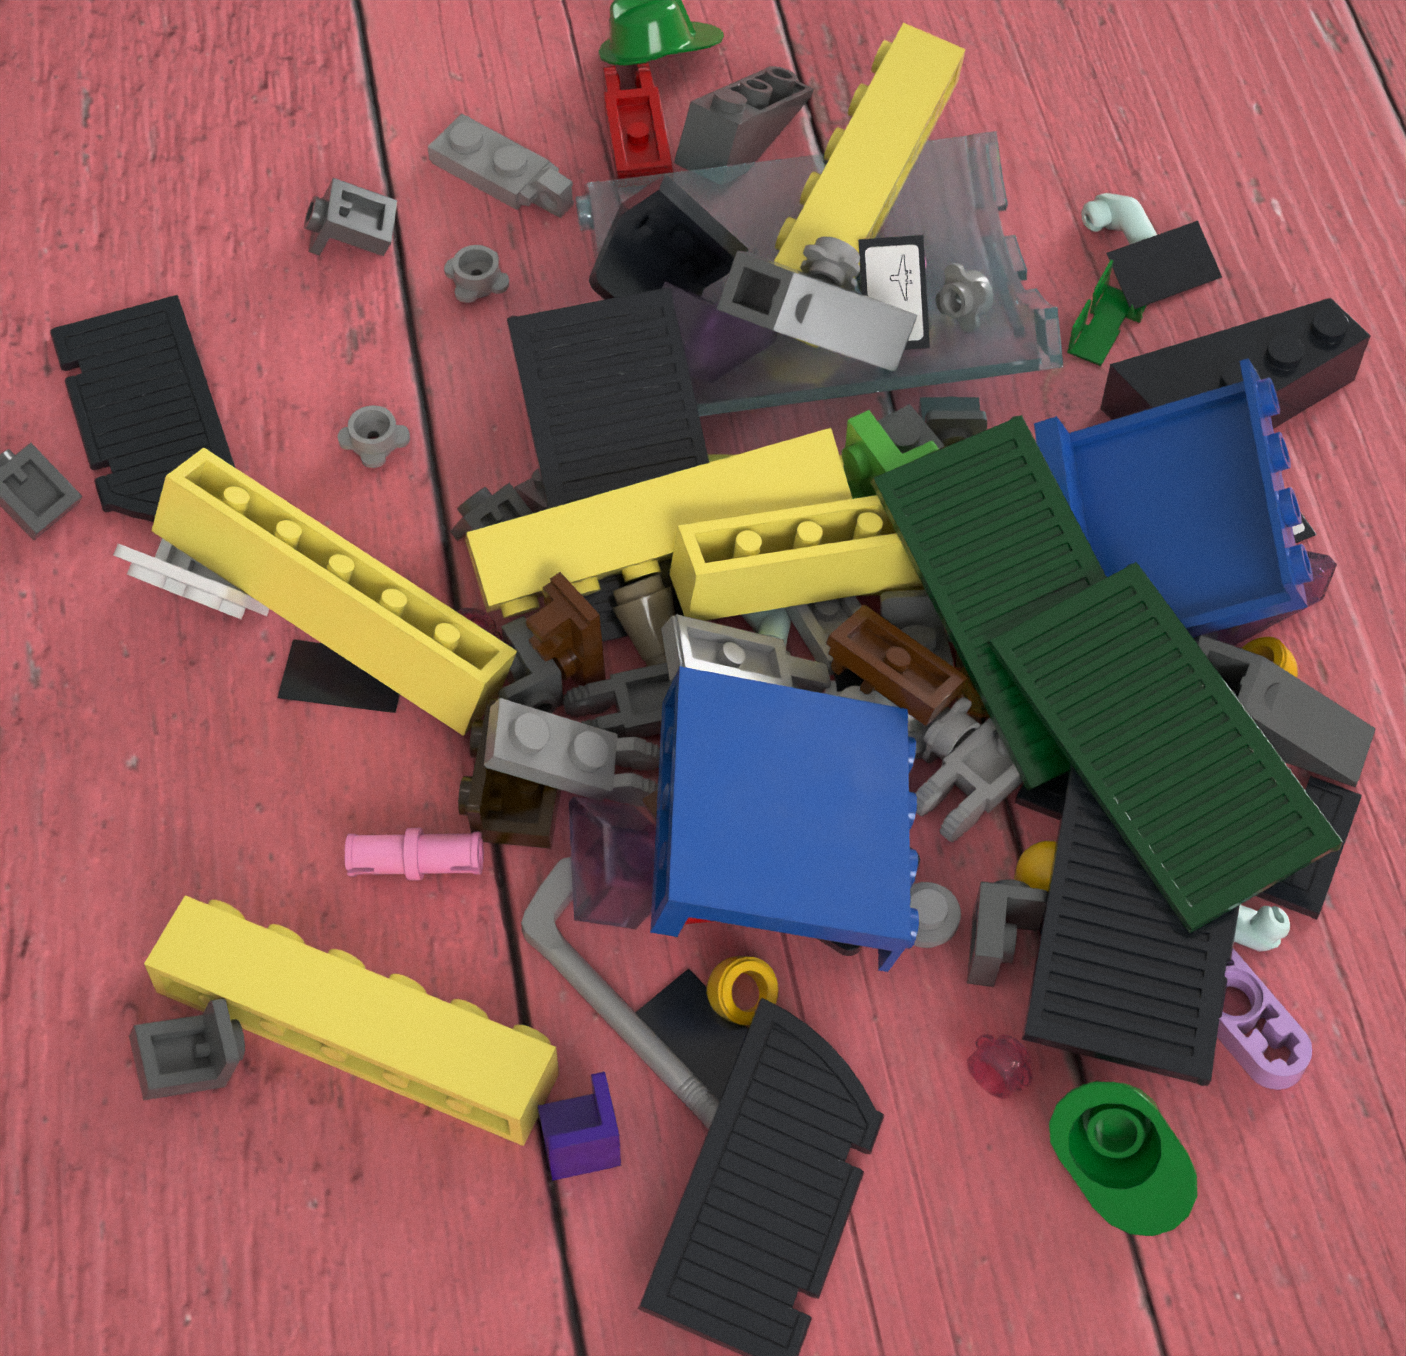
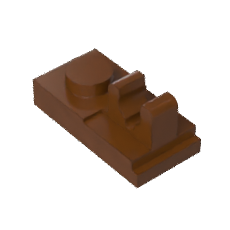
(568, 633)
(894, 665)

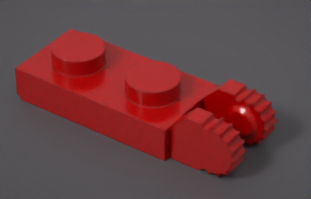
(636, 125)

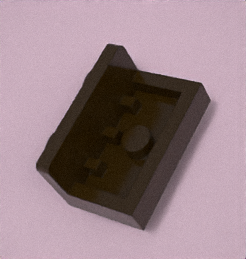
(504, 805)

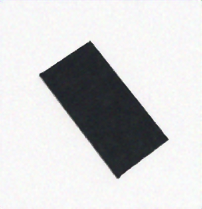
(608, 406)
(1115, 960)

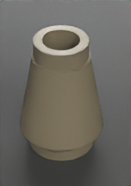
(643, 612)

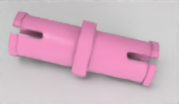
(414, 854)

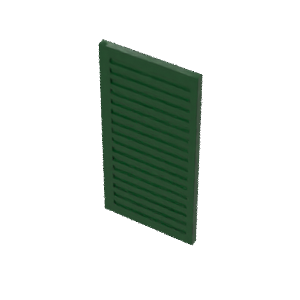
(992, 553)
(1165, 746)

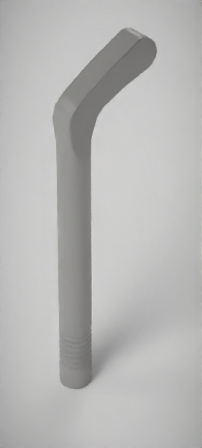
(541, 933)

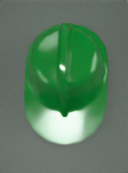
(652, 30)
(1124, 1157)

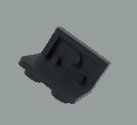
(662, 239)

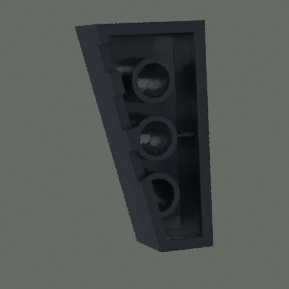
(1302, 351)

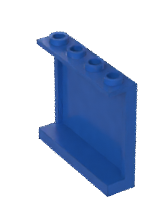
(1192, 501)
(784, 813)

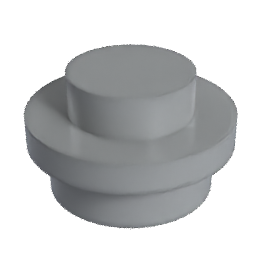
(937, 913)

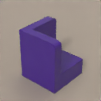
(581, 1132)

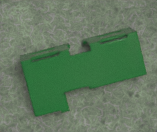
(1103, 330)

